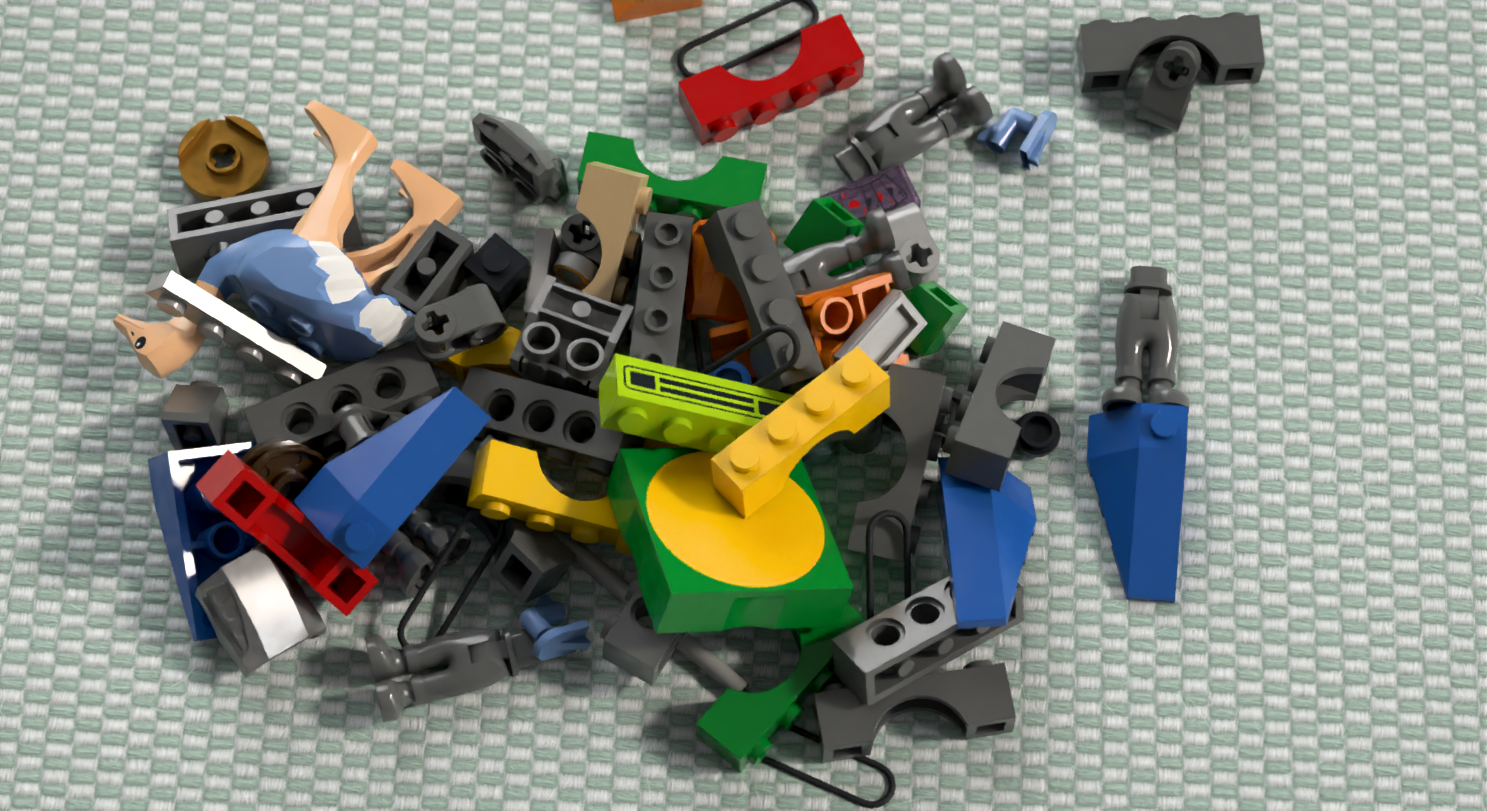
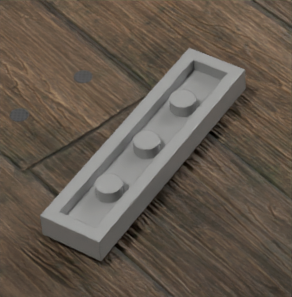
(221, 322)

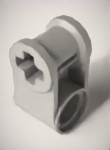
(914, 244)

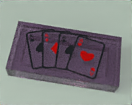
(885, 189)

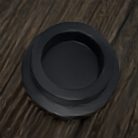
(1038, 434)

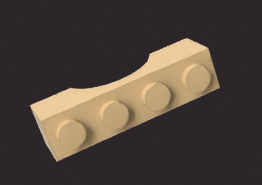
(612, 203)

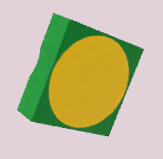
(710, 565)

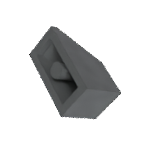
(430, 269)
(196, 415)

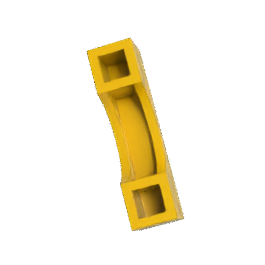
(762, 458)
(512, 485)

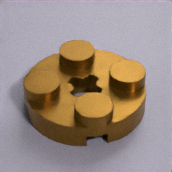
(220, 137)

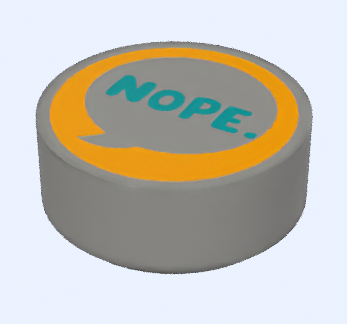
(575, 269)

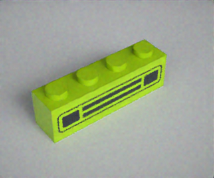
(680, 404)

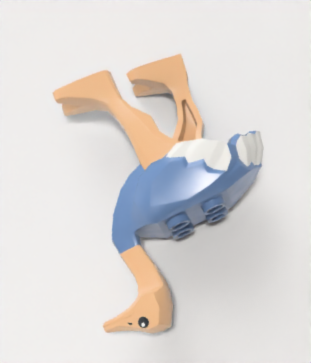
(301, 277)

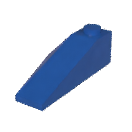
(1139, 479)
(193, 529)

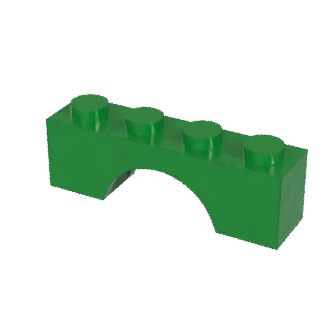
(724, 186)
(829, 222)
(744, 722)

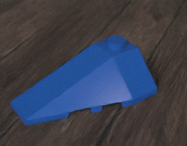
(379, 483)
(984, 544)

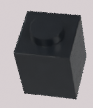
(499, 268)

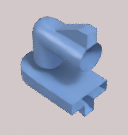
(1039, 132)
(553, 641)

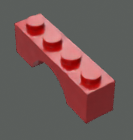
(723, 103)
(285, 531)

